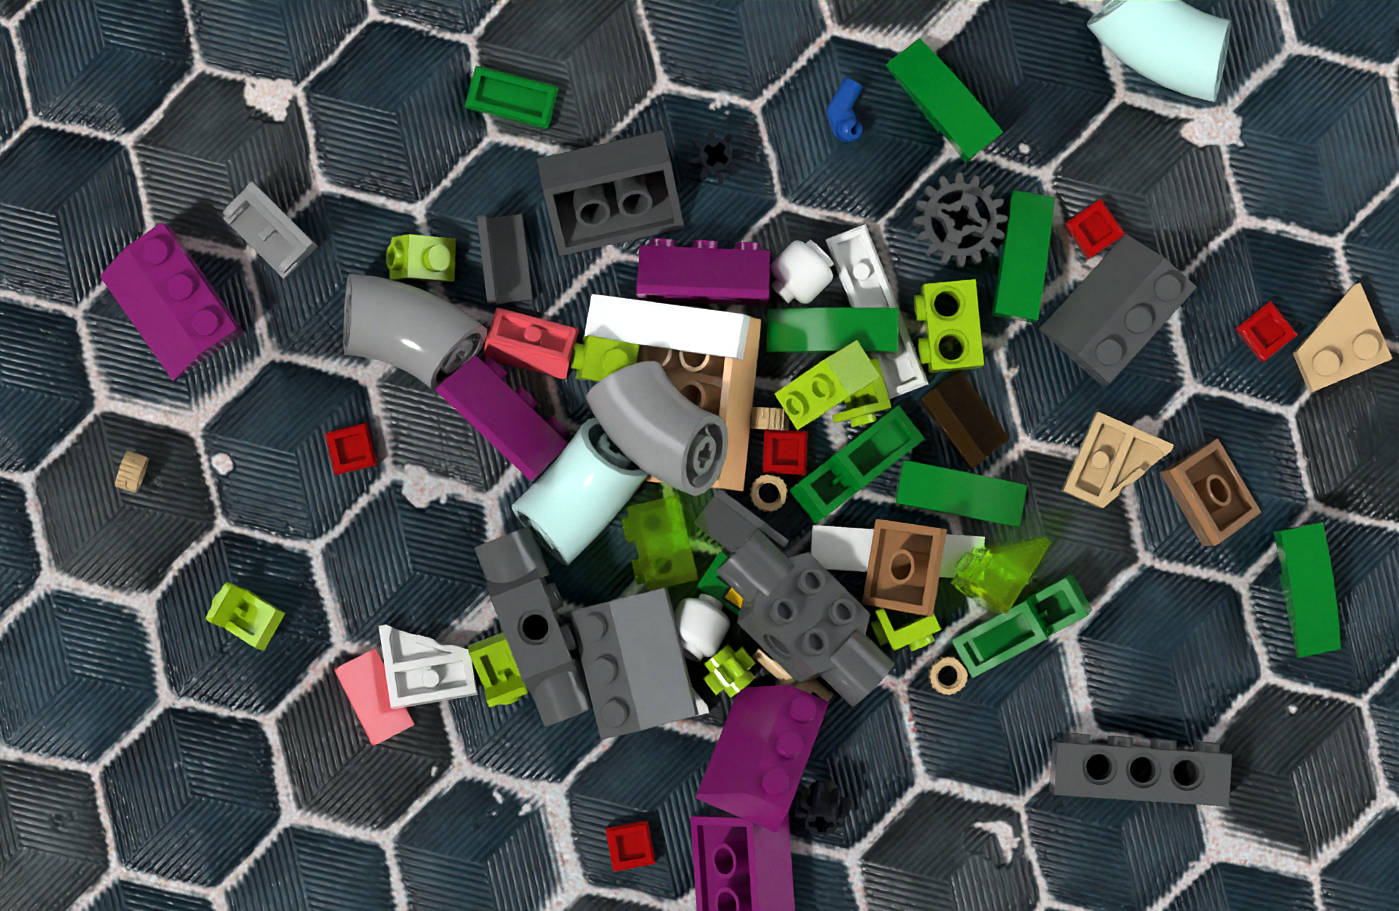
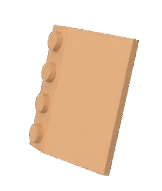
(719, 387)

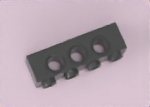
(1206, 787)

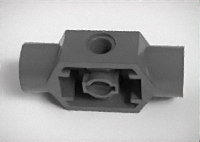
(518, 590)
(804, 618)

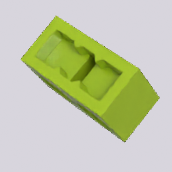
(962, 326)
(827, 385)

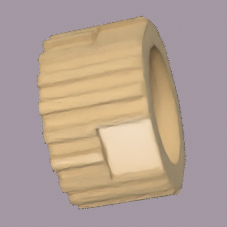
(769, 418)
(131, 472)
(755, 493)
(961, 675)

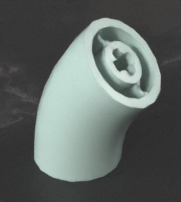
(1166, 43)
(579, 493)

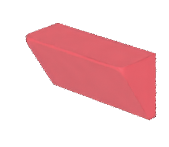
(530, 343)
(368, 692)

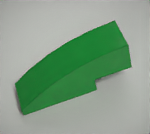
(944, 100)
(1023, 257)
(831, 330)
(856, 464)
(960, 493)
(1308, 588)
(1024, 626)

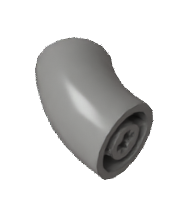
(408, 328)
(660, 427)

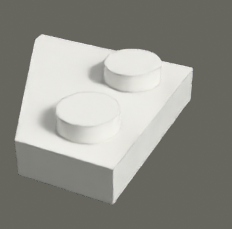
(424, 669)

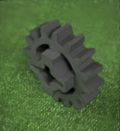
(978, 226)

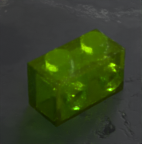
(660, 542)

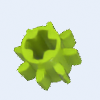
(729, 670)

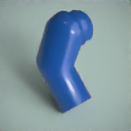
(841, 114)

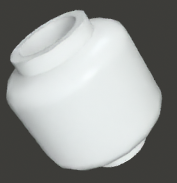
(801, 272)
(701, 626)

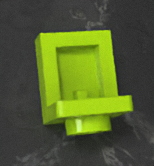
(421, 258)
(601, 357)
(865, 403)
(245, 615)
(915, 633)
(497, 670)

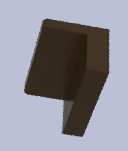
(964, 420)

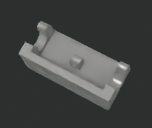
(269, 230)

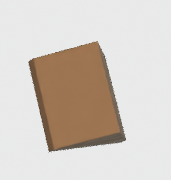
(1210, 493)
(904, 567)

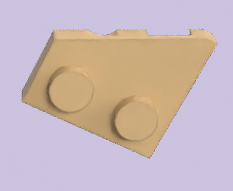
(1342, 343)
(1111, 460)

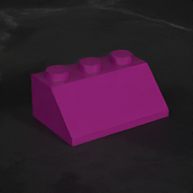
(703, 273)
(170, 301)
(505, 416)
(762, 753)
(741, 865)

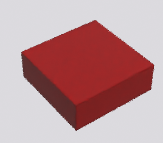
(1094, 229)
(1266, 331)
(351, 449)
(785, 452)
(630, 845)

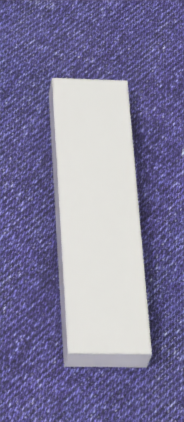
(869, 288)
(668, 326)
(850, 548)

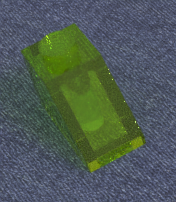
(998, 571)

